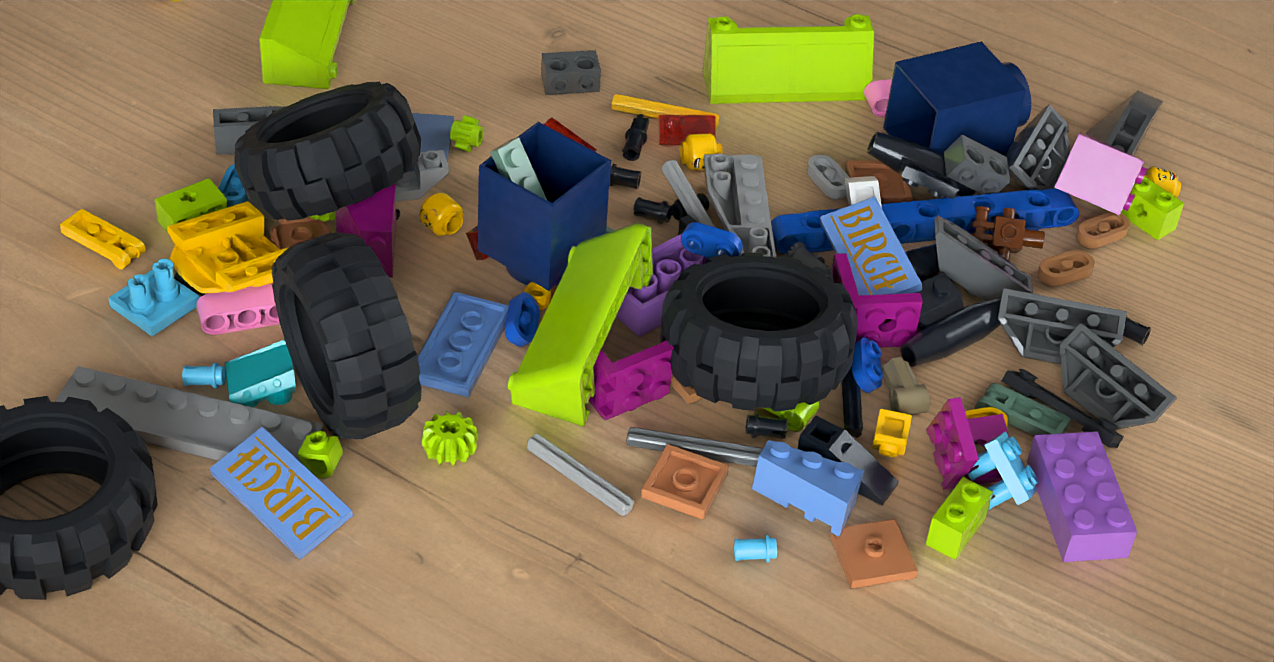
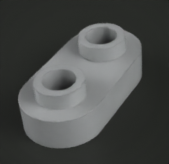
(827, 176)

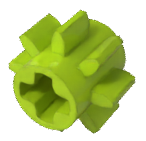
(467, 133)

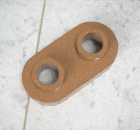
(1102, 230)
(1066, 268)

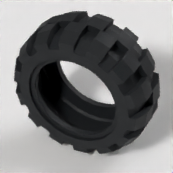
(327, 151)
(346, 335)
(793, 361)
(100, 533)

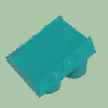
(261, 376)

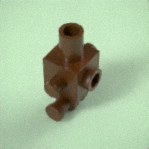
(1005, 232)

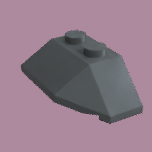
(1039, 151)
(975, 264)
(1042, 323)
(1109, 383)

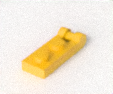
(103, 238)

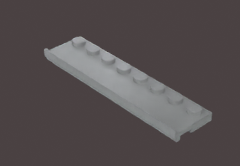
(183, 418)

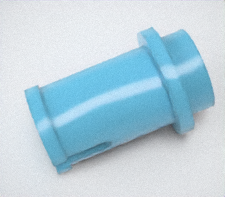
(204, 375)
(755, 549)

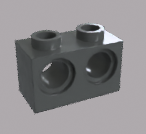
(570, 72)
(976, 166)

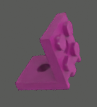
(874, 309)
(631, 380)
(955, 440)

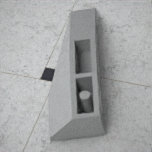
(740, 199)

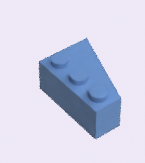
(808, 482)

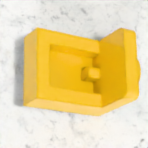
(891, 433)

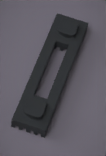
(1024, 383)

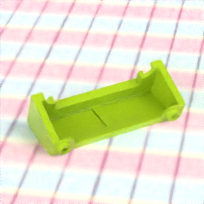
(301, 42)
(788, 62)

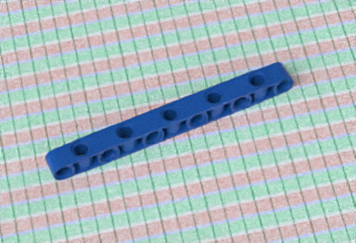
(915, 219)

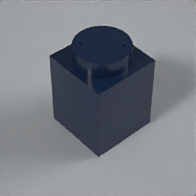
(956, 95)
(536, 233)

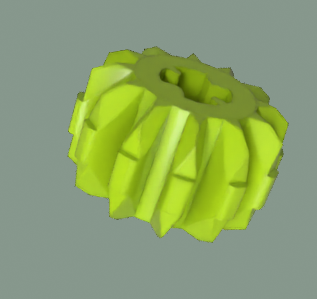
(449, 438)

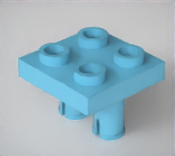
(154, 299)
(1017, 479)

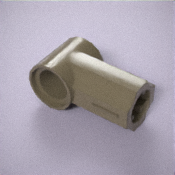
(904, 390)

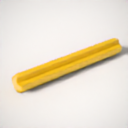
(653, 109)

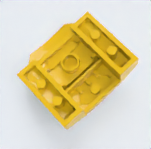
(224, 250)

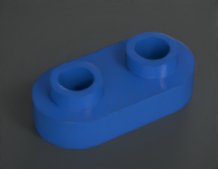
(710, 241)
(522, 319)
(867, 365)

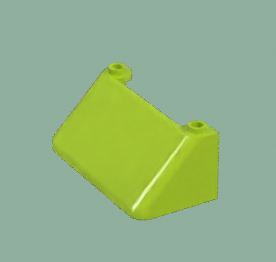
(559, 363)

